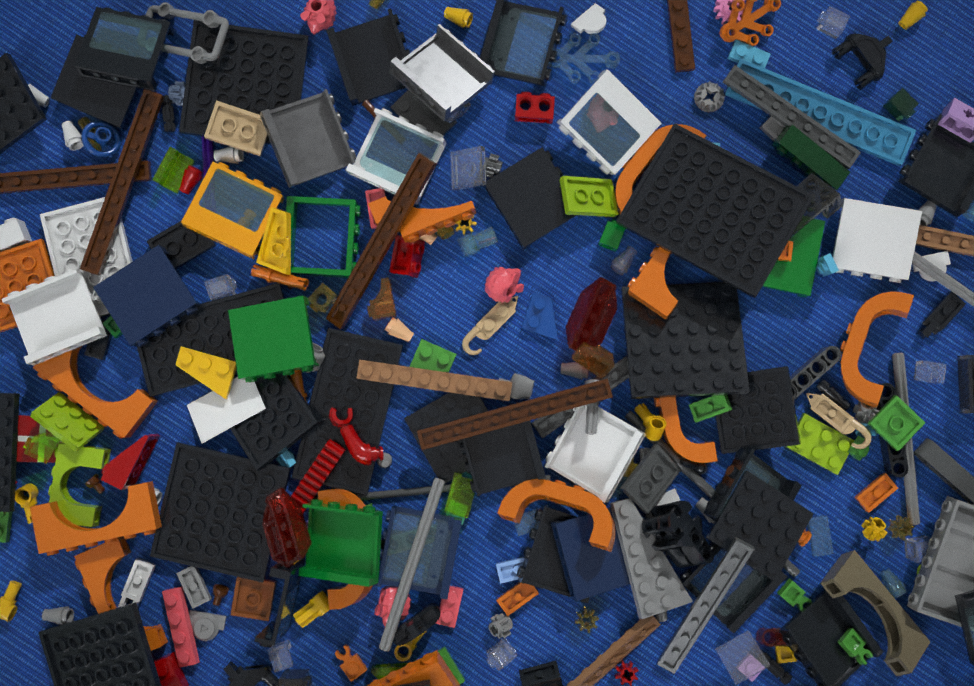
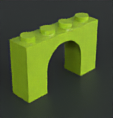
(66, 462)

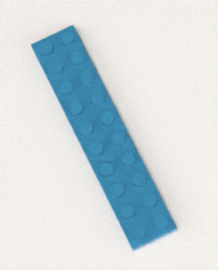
(849, 122)

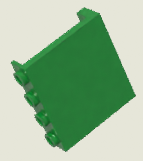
(799, 273)
(272, 339)
(343, 543)

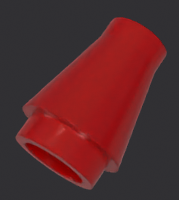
(190, 179)

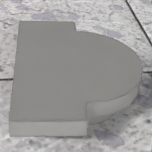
(206, 624)

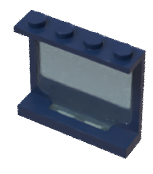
(438, 555)

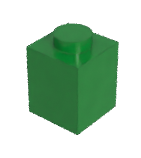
(611, 236)

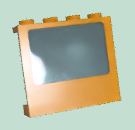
(231, 209)

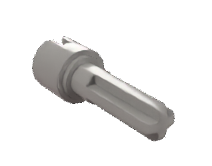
(591, 414)

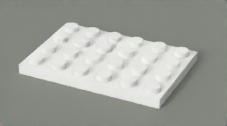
(68, 237)

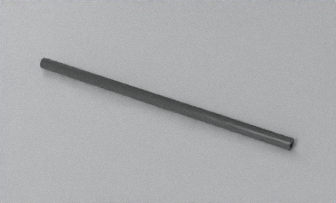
(692, 475)

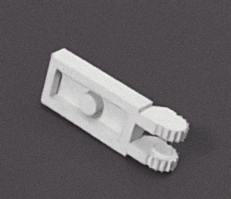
(137, 582)

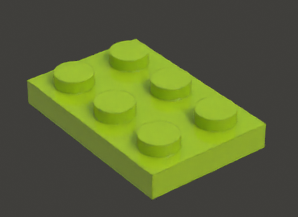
(588, 196)
(67, 421)
(822, 444)

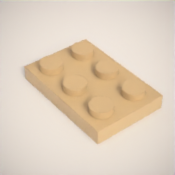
(236, 128)

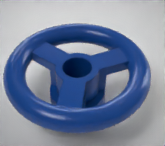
(105, 130)

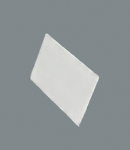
(215, 414)

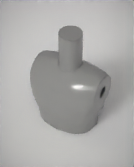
(521, 386)

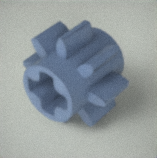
(176, 93)

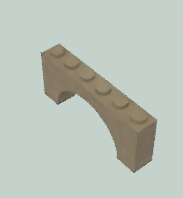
(904, 637)

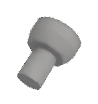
(386, 462)

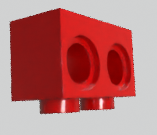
(534, 113)

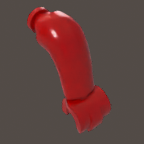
(359, 450)

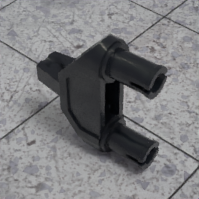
(869, 53)
(417, 624)
(250, 675)

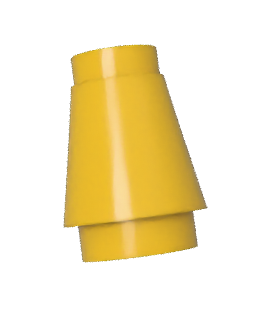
(913, 14)
(459, 16)

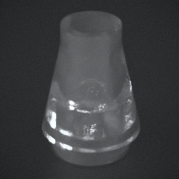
(623, 261)

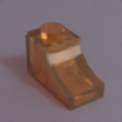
(383, 305)
(594, 359)

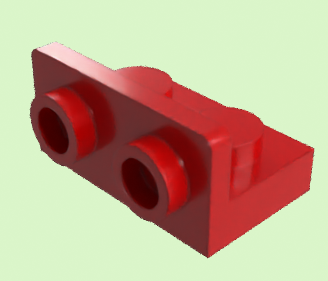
(407, 257)

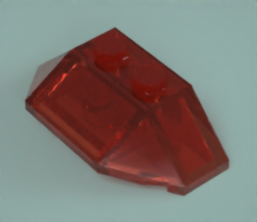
(592, 314)
(285, 529)

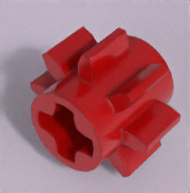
(626, 679)

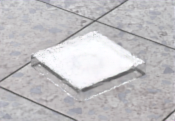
(468, 168)
(742, 657)

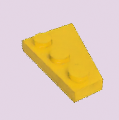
(276, 242)
(208, 369)

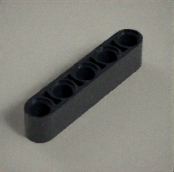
(898, 457)

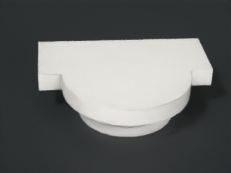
(591, 20)
(939, 260)

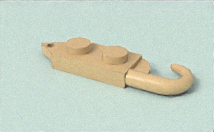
(489, 324)
(838, 418)

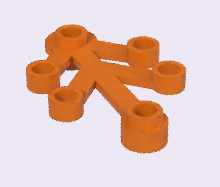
(747, 21)

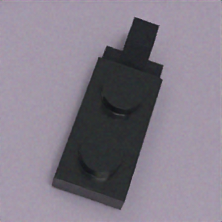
(941, 315)

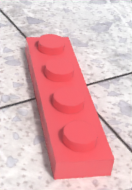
(180, 626)

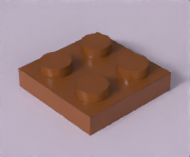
(253, 599)

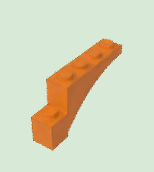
(422, 220)

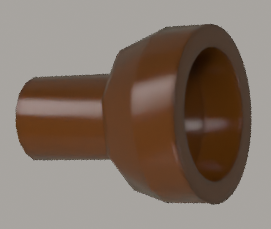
(94, 483)
(219, 591)

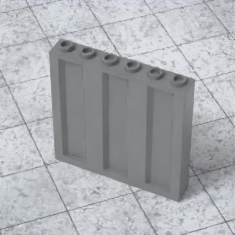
(947, 564)

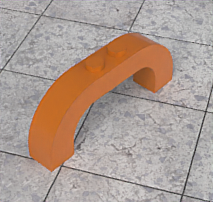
(641, 160)
(882, 304)
(696, 452)
(525, 493)
(343, 596)

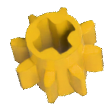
(463, 228)
(874, 529)

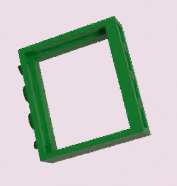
(353, 230)

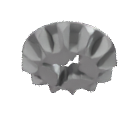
(708, 105)

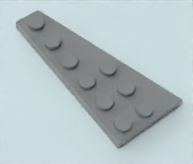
(649, 571)

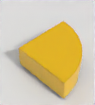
(784, 654)

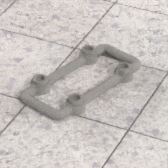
(209, 18)

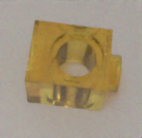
(323, 289)

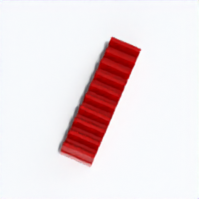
(317, 473)

